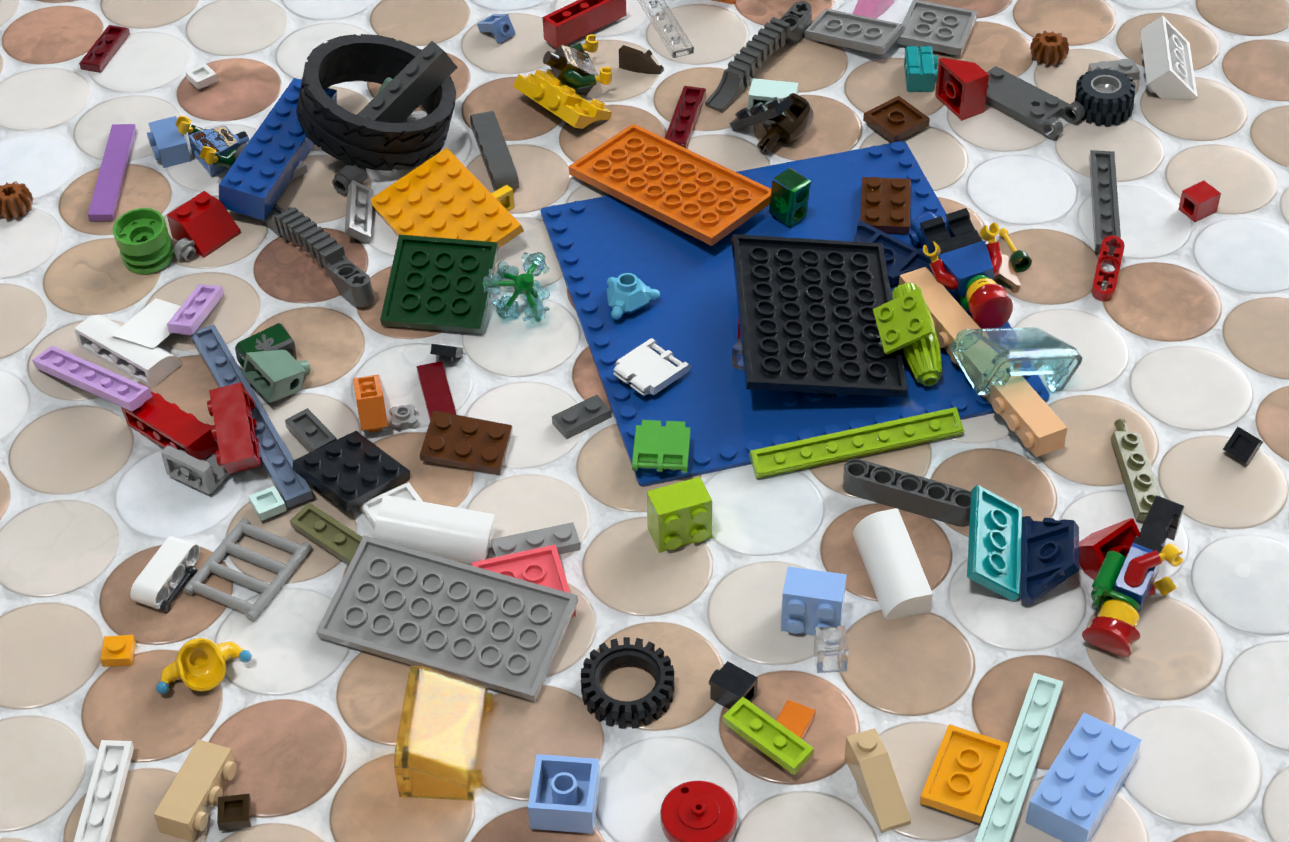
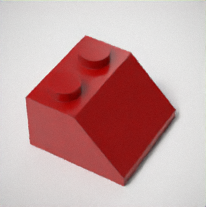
(962, 87)
(204, 222)

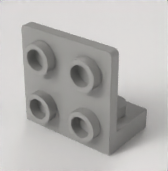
(200, 474)

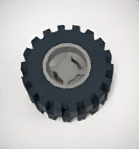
(1105, 96)

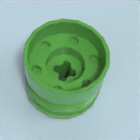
(143, 240)

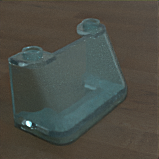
(999, 353)

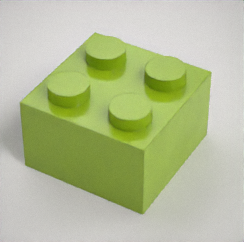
(679, 514)

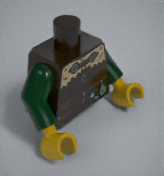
(575, 67)

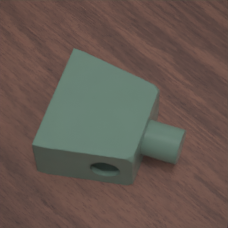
(275, 373)

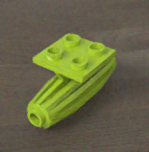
(909, 326)

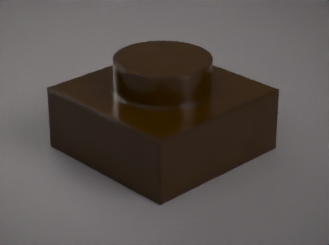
(234, 812)

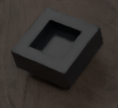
(446, 353)
(1243, 445)

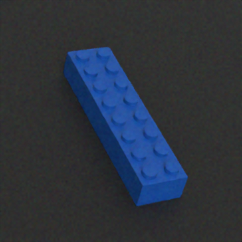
(268, 159)

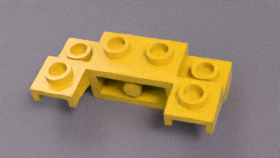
(561, 99)

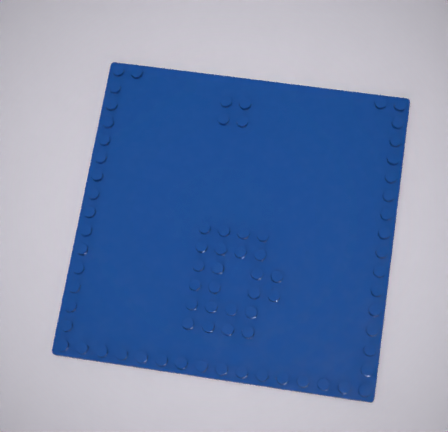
(701, 315)

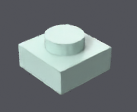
(267, 503)

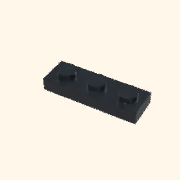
(760, 113)

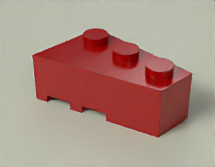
(234, 428)

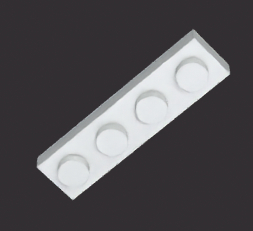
(104, 791)

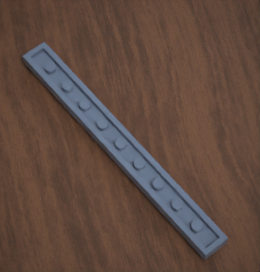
(272, 450)

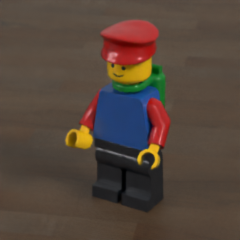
(968, 265)
(1132, 580)

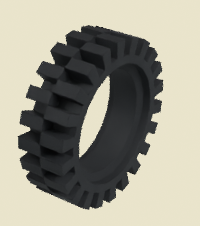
(627, 654)

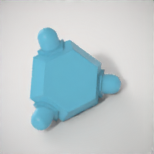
(628, 294)

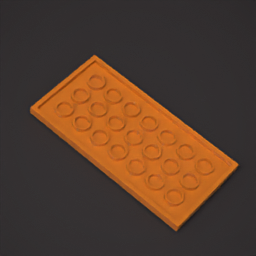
(672, 184)

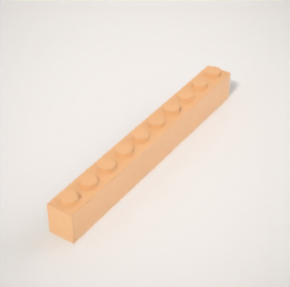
(1016, 400)

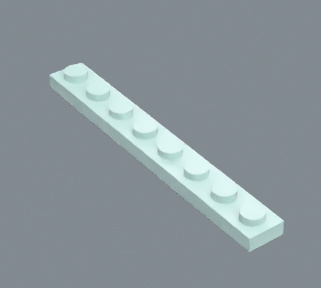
(1020, 760)

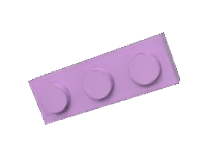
(195, 309)

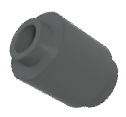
(346, 175)

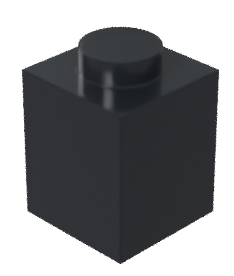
(732, 684)

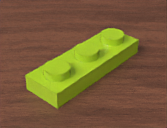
(768, 735)

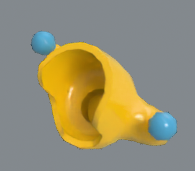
(201, 664)

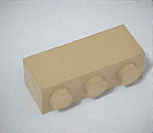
(195, 790)

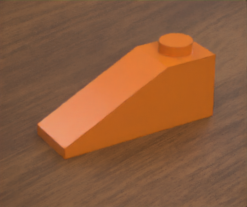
(370, 403)

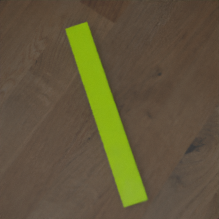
(856, 442)

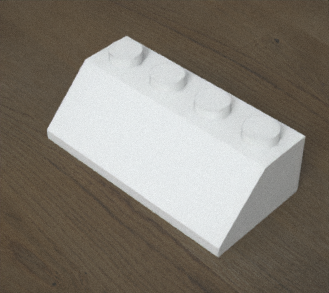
(1167, 61)

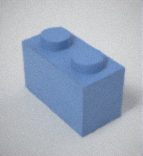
(167, 142)

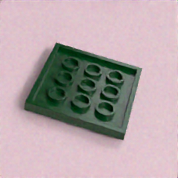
(439, 284)

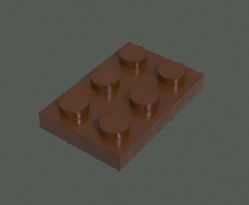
(886, 204)
(466, 442)

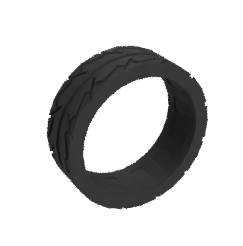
(359, 139)

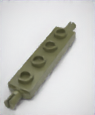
(1135, 469)

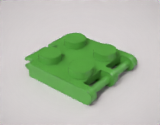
(661, 446)

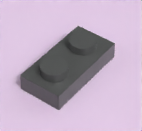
(581, 416)
(309, 430)

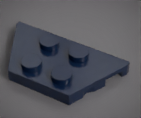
(899, 255)
(1047, 556)

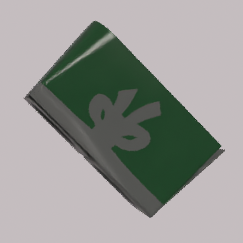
(270, 339)

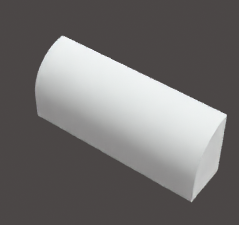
(138, 361)
(435, 529)
(892, 565)

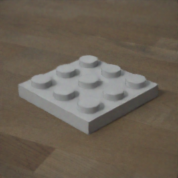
(937, 26)

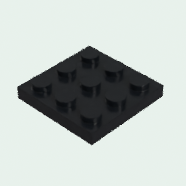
(351, 470)

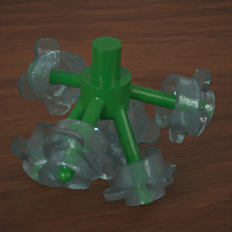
(523, 284)

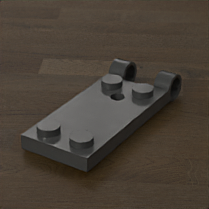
(1030, 103)

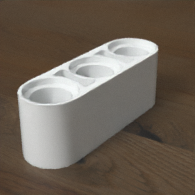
(164, 572)

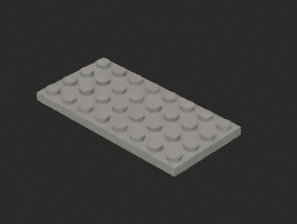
(448, 617)

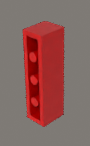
(580, 19)
(172, 426)

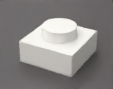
(201, 76)

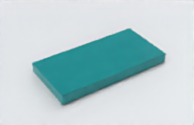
(995, 543)

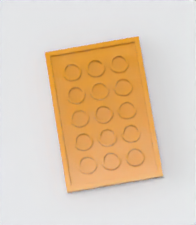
(445, 202)

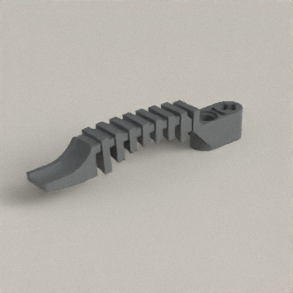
(775, 34)
(346, 276)

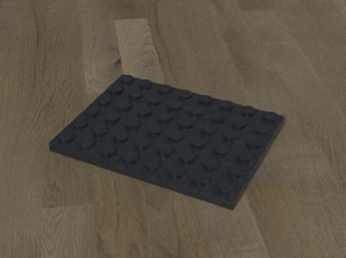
(812, 316)

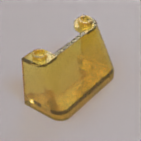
(440, 736)

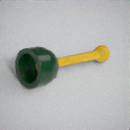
(1021, 257)

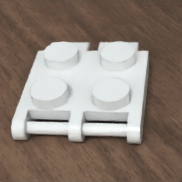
(648, 369)

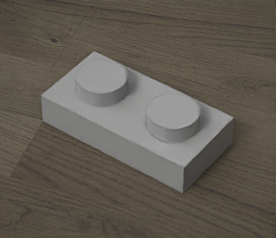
(1124, 65)

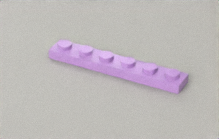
(92, 378)

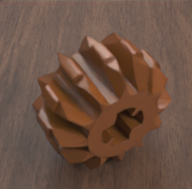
(1049, 48)
(15, 200)

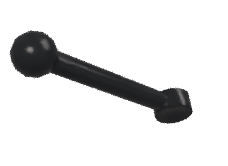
(166, 604)

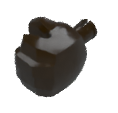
(789, 127)

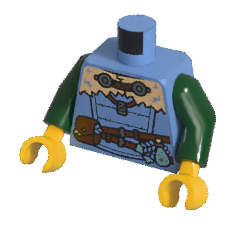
(213, 146)

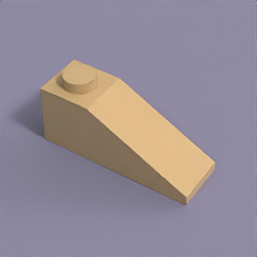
(876, 779)

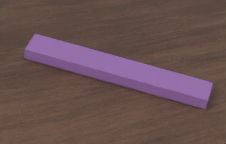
(112, 172)

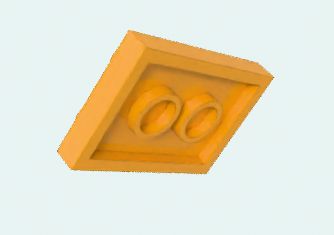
(964, 773)

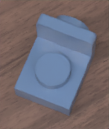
(499, 25)

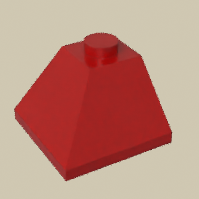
(1112, 538)

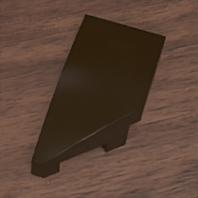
(637, 61)

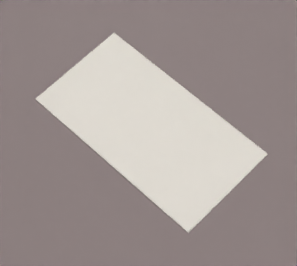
(149, 325)

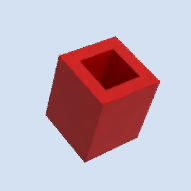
(1199, 201)

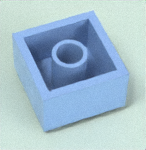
(812, 600)
(564, 794)

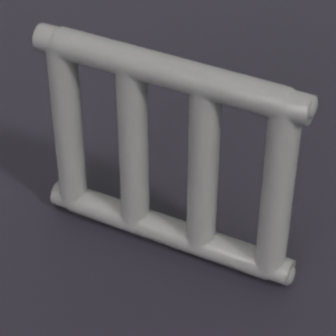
(229, 546)

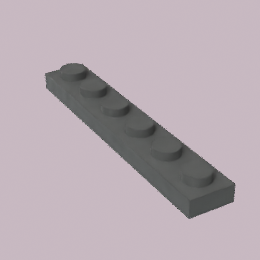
(1104, 197)

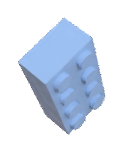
(1083, 780)

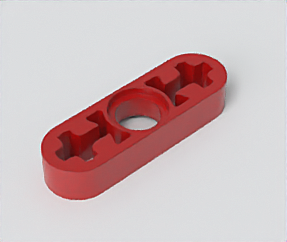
(1101, 275)

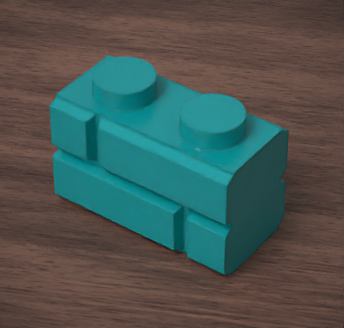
(920, 68)

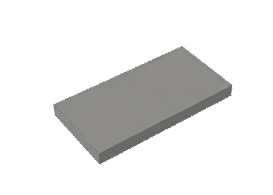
(854, 31)

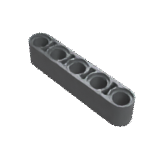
(494, 150)
(907, 492)

